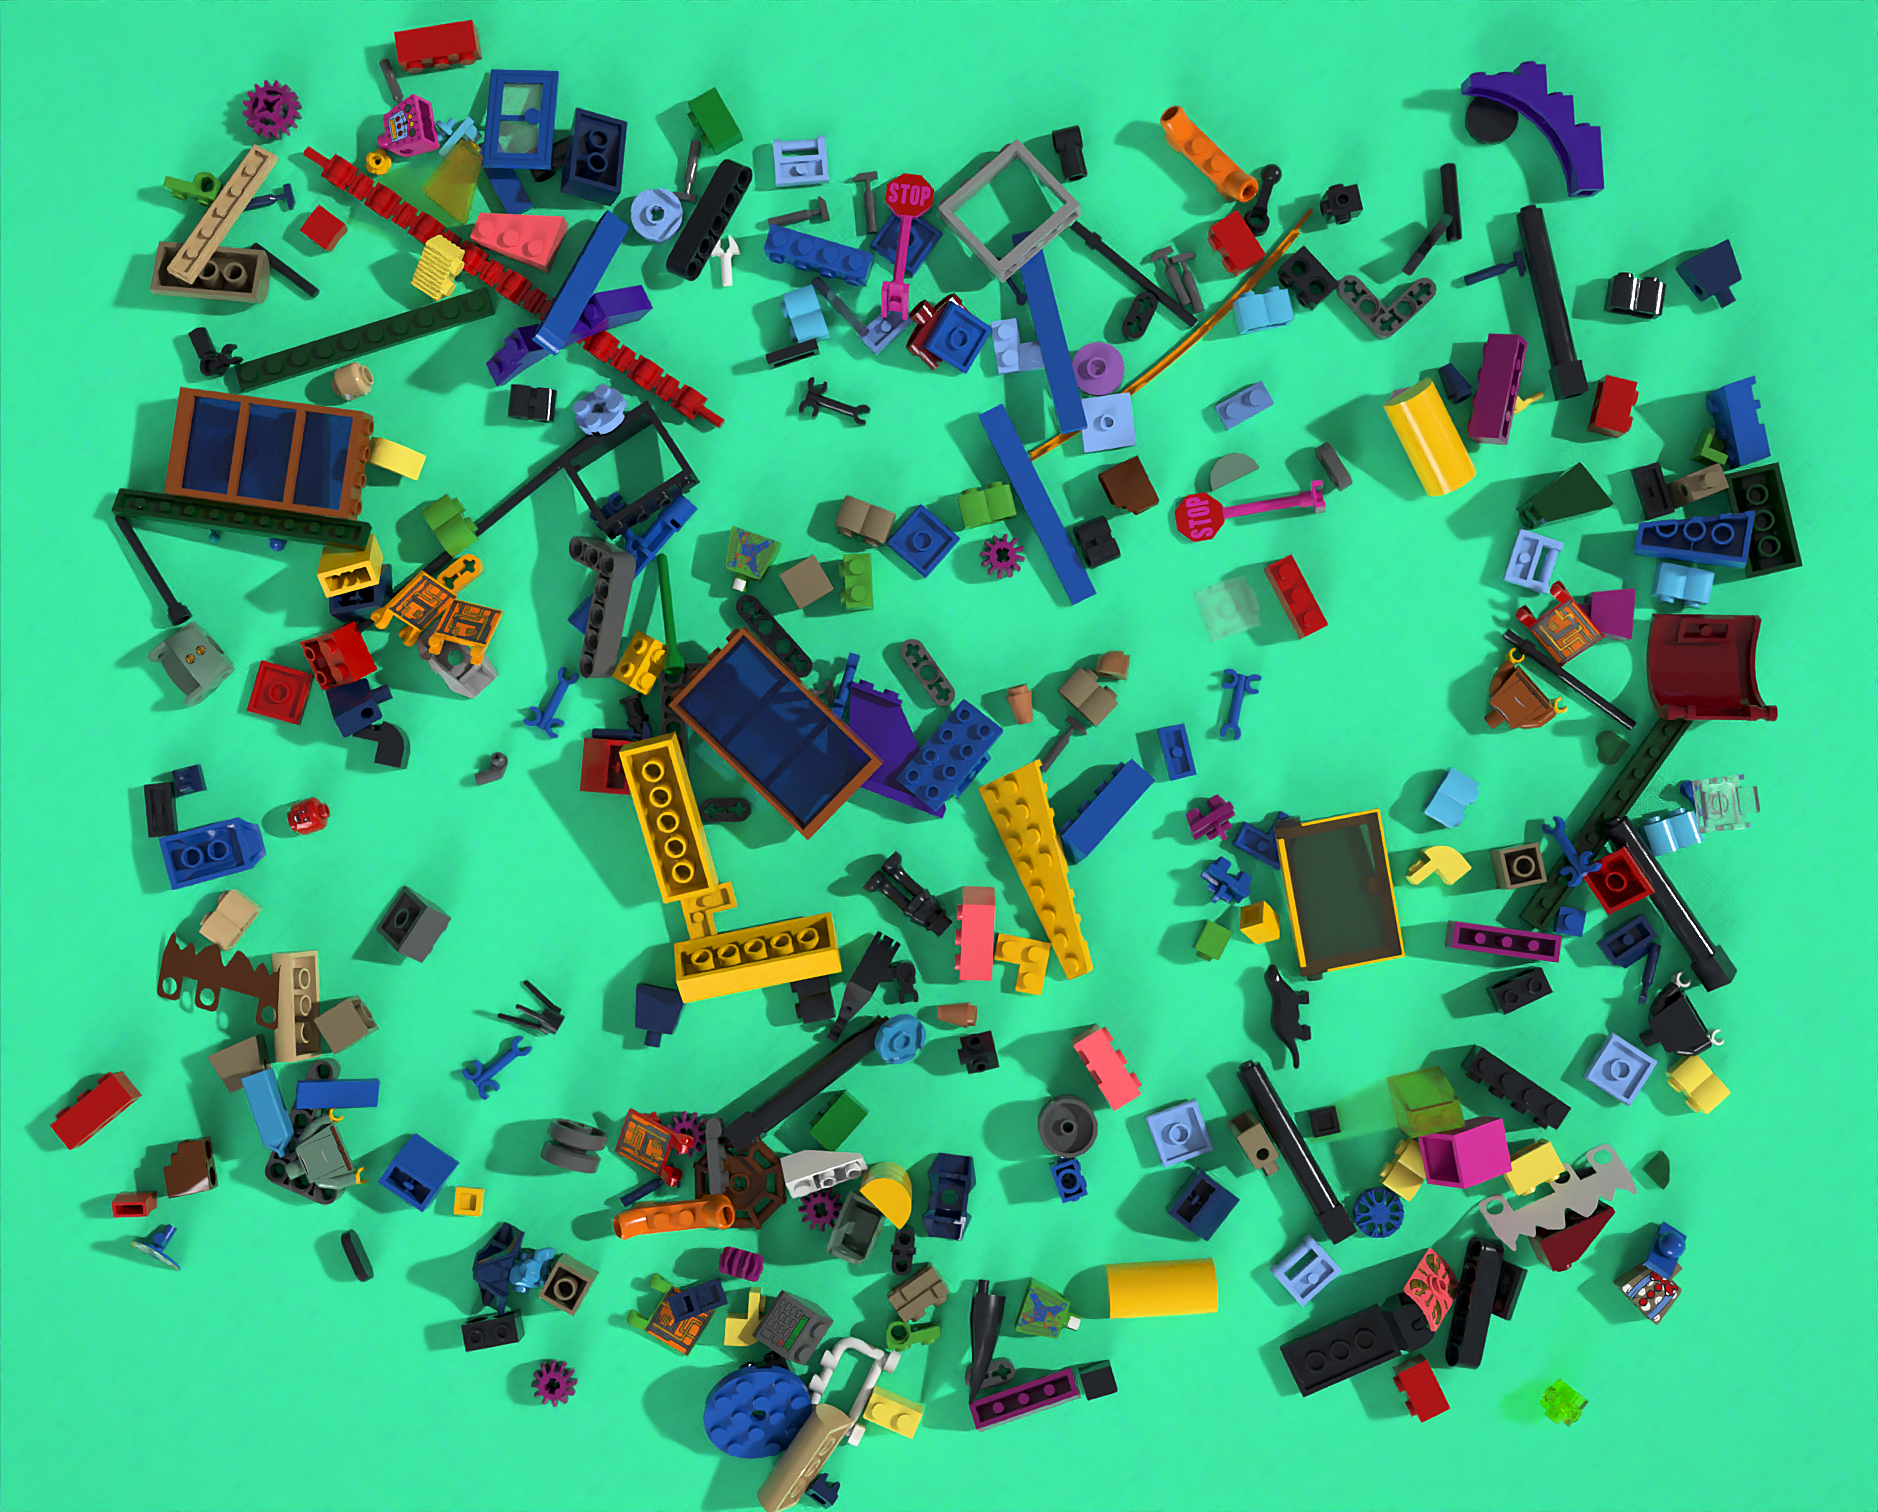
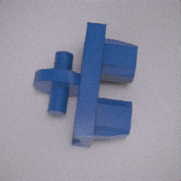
(1223, 884)

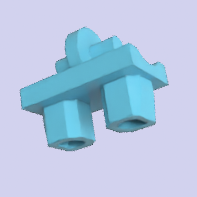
(465, 130)

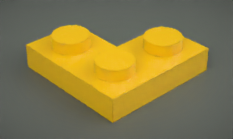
(700, 909)
(1032, 960)

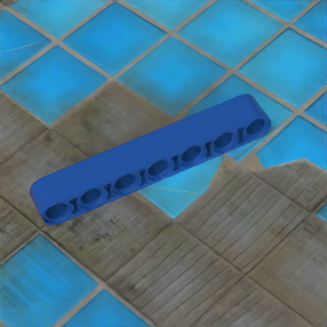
(580, 283)

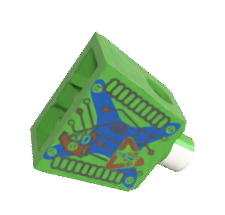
(749, 557)
(1045, 1312)

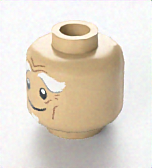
(352, 381)

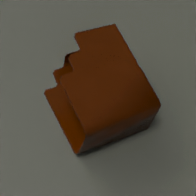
(1129, 486)
(191, 1168)

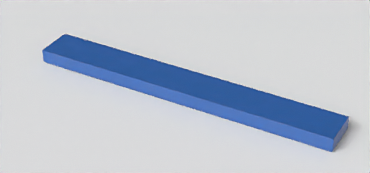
(1052, 341)
(1037, 504)

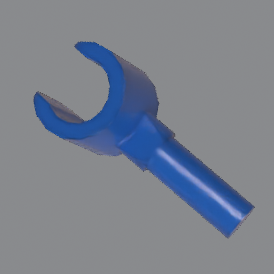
(1687, 791)

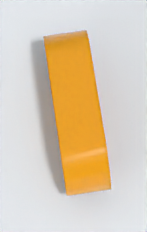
(456, 569)

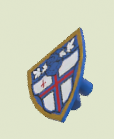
(156, 1251)

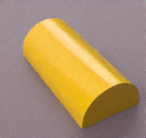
(1430, 439)
(889, 1190)
(1161, 1288)

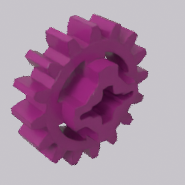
(260, 113)

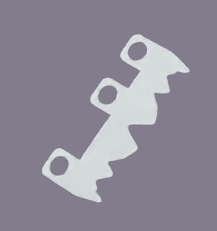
(1575, 1194)

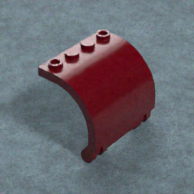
(1705, 667)

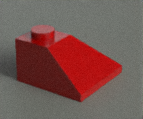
(1618, 881)

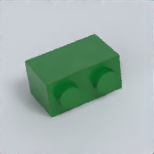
(715, 122)
(838, 1120)

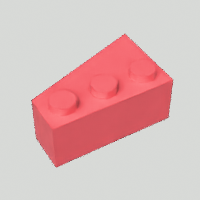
(523, 238)
(976, 933)
(1107, 1066)

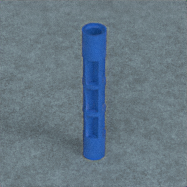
(669, 521)

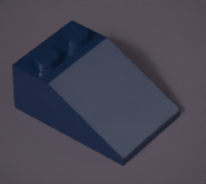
(594, 157)

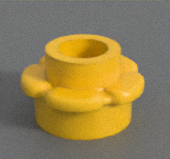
(378, 169)

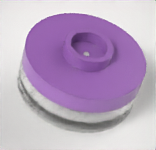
(1098, 369)

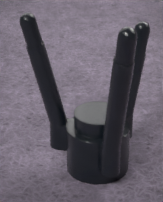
(548, 1021)

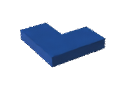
(1258, 843)

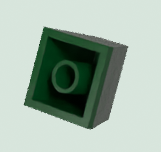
(1565, 498)

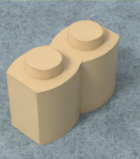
(229, 919)

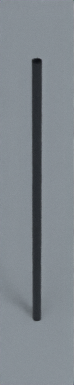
(490, 520)

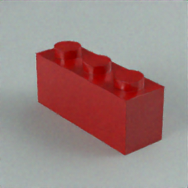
(438, 46)
(1295, 596)
(95, 1109)

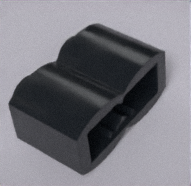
(1635, 296)
(814, 999)

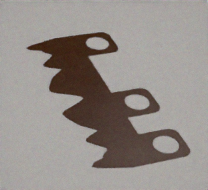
(212, 974)

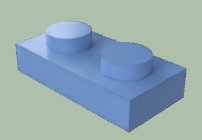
(885, 330)
(1244, 405)

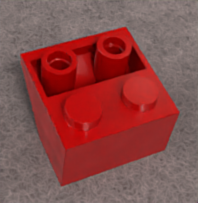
(338, 656)
(603, 767)

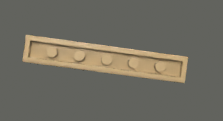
(222, 214)

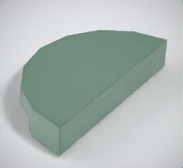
(1230, 469)

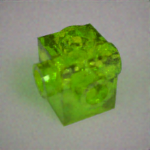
(1563, 1403)

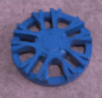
(1378, 1212)

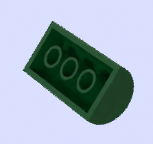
(1773, 536)

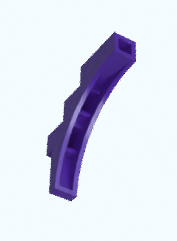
(1553, 114)
(601, 313)

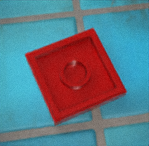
(280, 692)

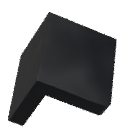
(1098, 1380)

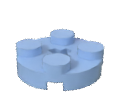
(659, 230)
(588, 409)

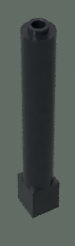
(1566, 370)
(1709, 961)
(754, 1125)
(1295, 1152)

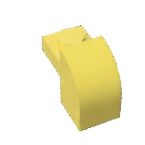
(395, 458)
(1443, 860)
(741, 1326)

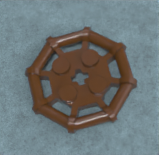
(755, 1181)

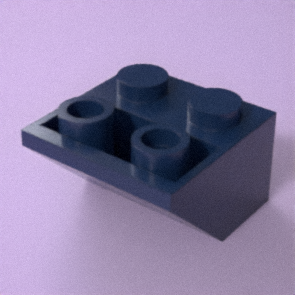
(360, 603)
(1202, 1204)

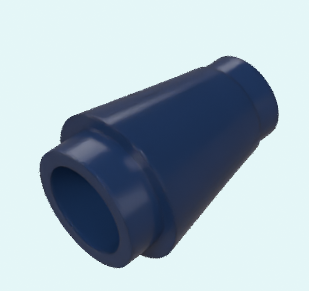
(1454, 384)

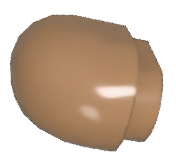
(1113, 665)

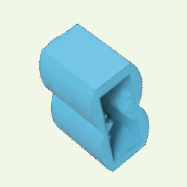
(1263, 310)
(805, 315)
(1682, 584)
(1450, 798)
(1671, 832)

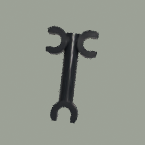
(815, 398)

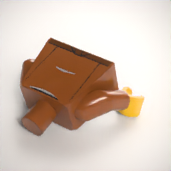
(1518, 698)

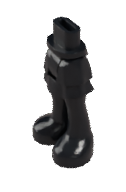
(921, 909)

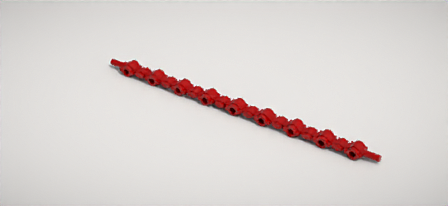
(510, 284)

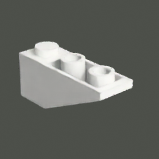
(817, 1170)

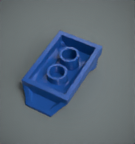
(211, 852)

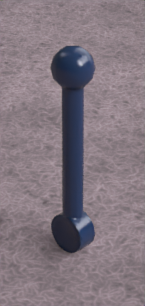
(1021, 299)

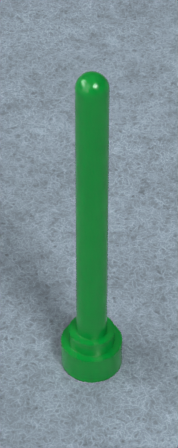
(673, 661)

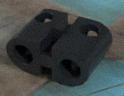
(532, 403)
(1096, 542)
(903, 1250)

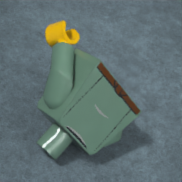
(324, 1156)

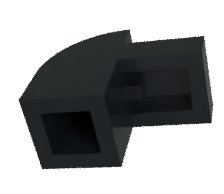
(392, 743)

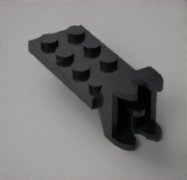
(1356, 1343)

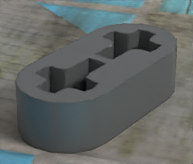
(1333, 466)
(993, 1380)

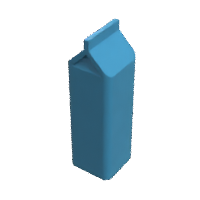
(269, 1111)

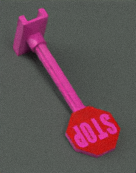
(908, 198)
(1202, 516)

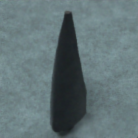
(985, 1326)

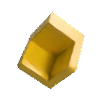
(1260, 922)

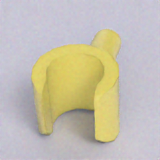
(1521, 405)

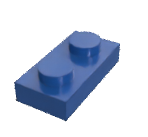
(1177, 752)

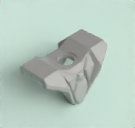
(463, 678)

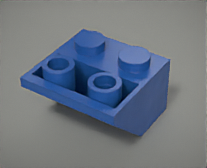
(418, 1172)

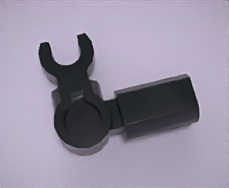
(212, 363)
(905, 974)

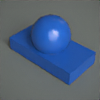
(1665, 1250)

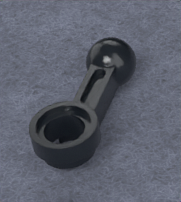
(1270, 175)

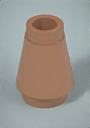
(1021, 703)
(958, 1014)

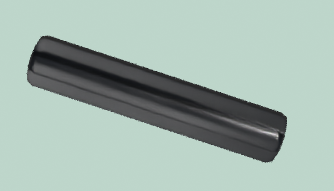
(1451, 201)

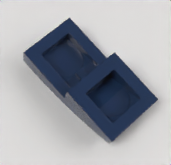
(697, 1300)

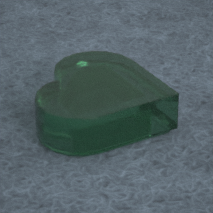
(1610, 747)

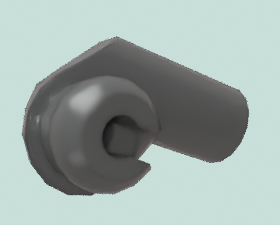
(496, 769)

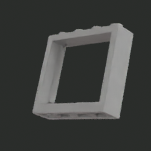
(1037, 239)

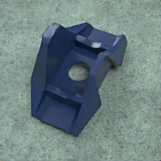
(946, 1173)
(493, 1265)

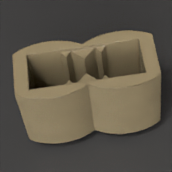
(864, 521)
(1088, 696)

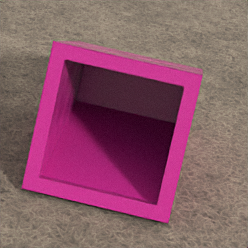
(1466, 1153)

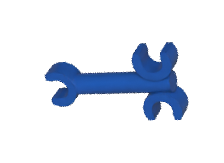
(609, 510)
(1241, 683)
(840, 701)
(544, 720)
(1580, 864)
(483, 1077)

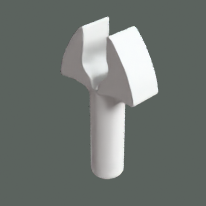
(726, 266)

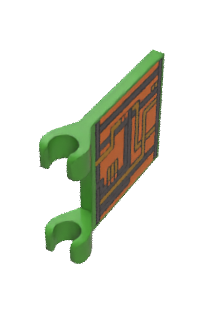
(661, 1323)

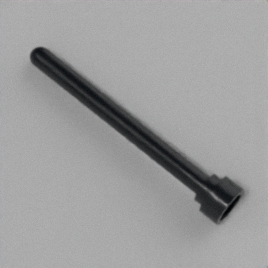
(177, 611)

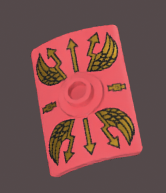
(1433, 1287)

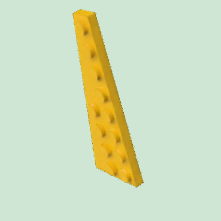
(1028, 832)

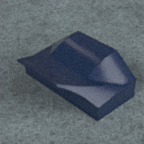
(1627, 941)

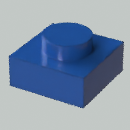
(1569, 921)

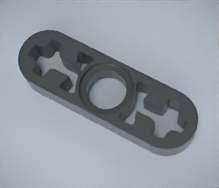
(911, 660)

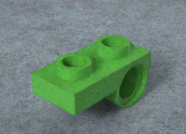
(183, 189)
(923, 1333)

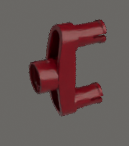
(926, 318)

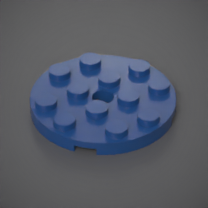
(738, 1394)

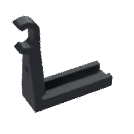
(864, 981)

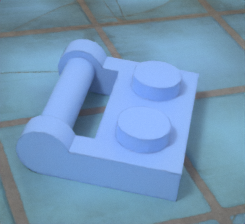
(801, 169)
(1525, 557)
(1311, 1276)

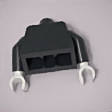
(1677, 1023)

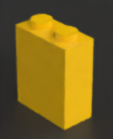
(349, 569)

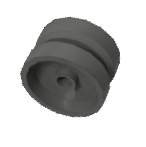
(1067, 1142)
(574, 1145)

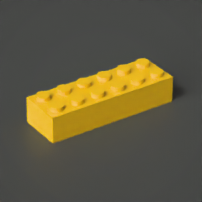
(669, 817)
(757, 957)

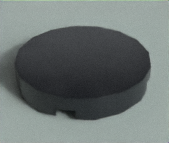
(1490, 121)

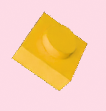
(469, 1201)

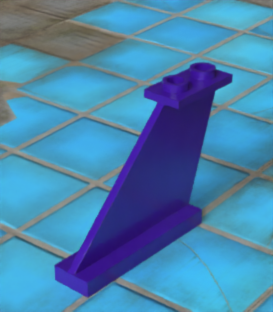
(884, 728)

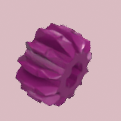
(1011, 556)
(694, 1126)
(811, 1209)
(741, 1264)
(547, 1390)

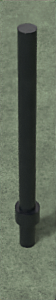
(1094, 241)
(1528, 649)

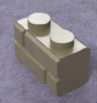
(918, 1293)

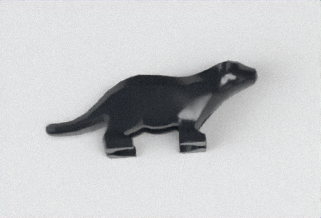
(1286, 1012)

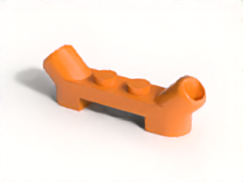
(1207, 156)
(674, 1216)

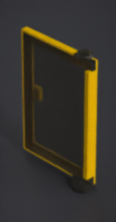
(1338, 891)

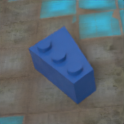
(1738, 423)

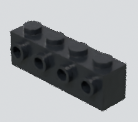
(1513, 1085)

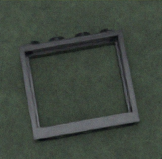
(600, 444)

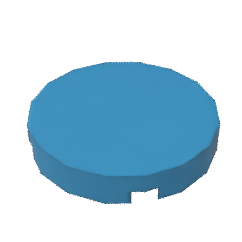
(900, 1038)

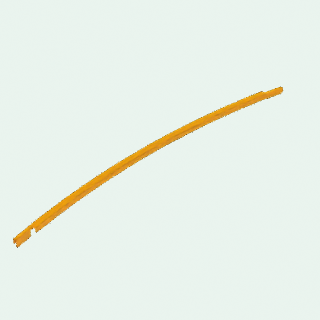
(1195, 337)

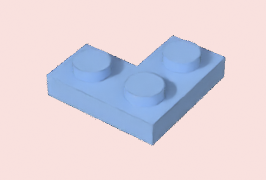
(1010, 353)

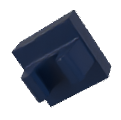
(189, 780)
(821, 1493)

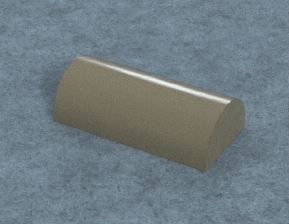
(227, 276)

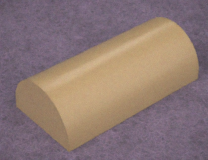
(298, 1006)
(804, 1458)

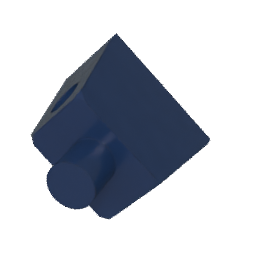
(1712, 274)
(356, 705)
(657, 1011)

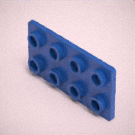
(951, 756)

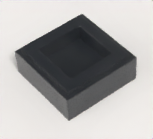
(1324, 1121)

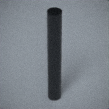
(289, 273)

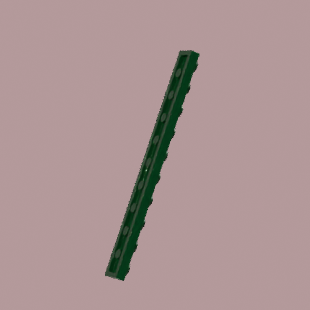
(364, 340)
(242, 519)
(1615, 802)

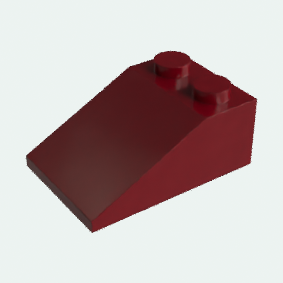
(1562, 1247)

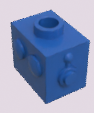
(1075, 1186)

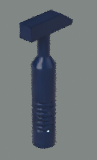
(270, 199)
(1497, 270)
(622, 734)
(1649, 971)
(644, 1190)

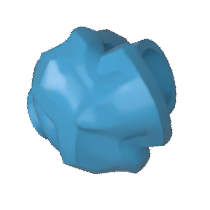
(530, 1270)

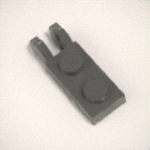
(716, 1154)

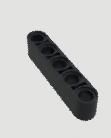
(709, 220)
(1474, 1303)

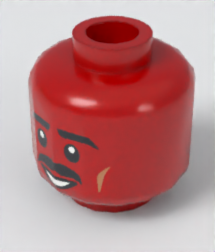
(308, 816)

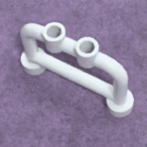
(830, 1360)

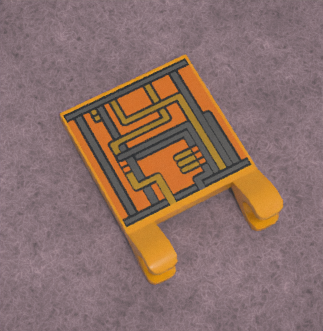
(415, 605)
(466, 625)

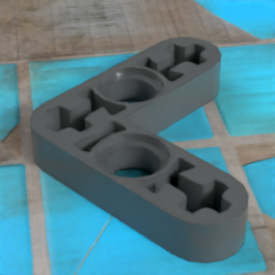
(1380, 312)

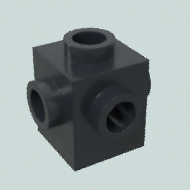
(1341, 203)
(978, 1052)

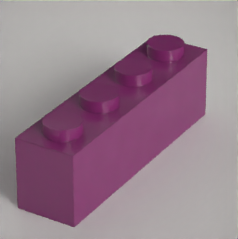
(1497, 389)
(1503, 941)
(1025, 1400)

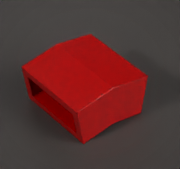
(324, 228)
(134, 1204)

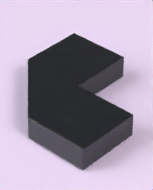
(1427, 244)

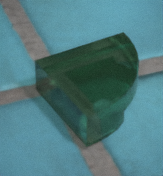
(1658, 1169)

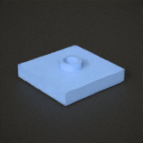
(1108, 423)
(1619, 1069)
(1179, 1133)

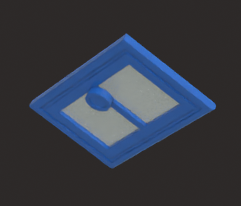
(520, 119)

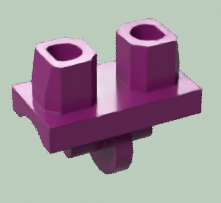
(1214, 823)

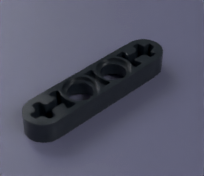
(772, 638)

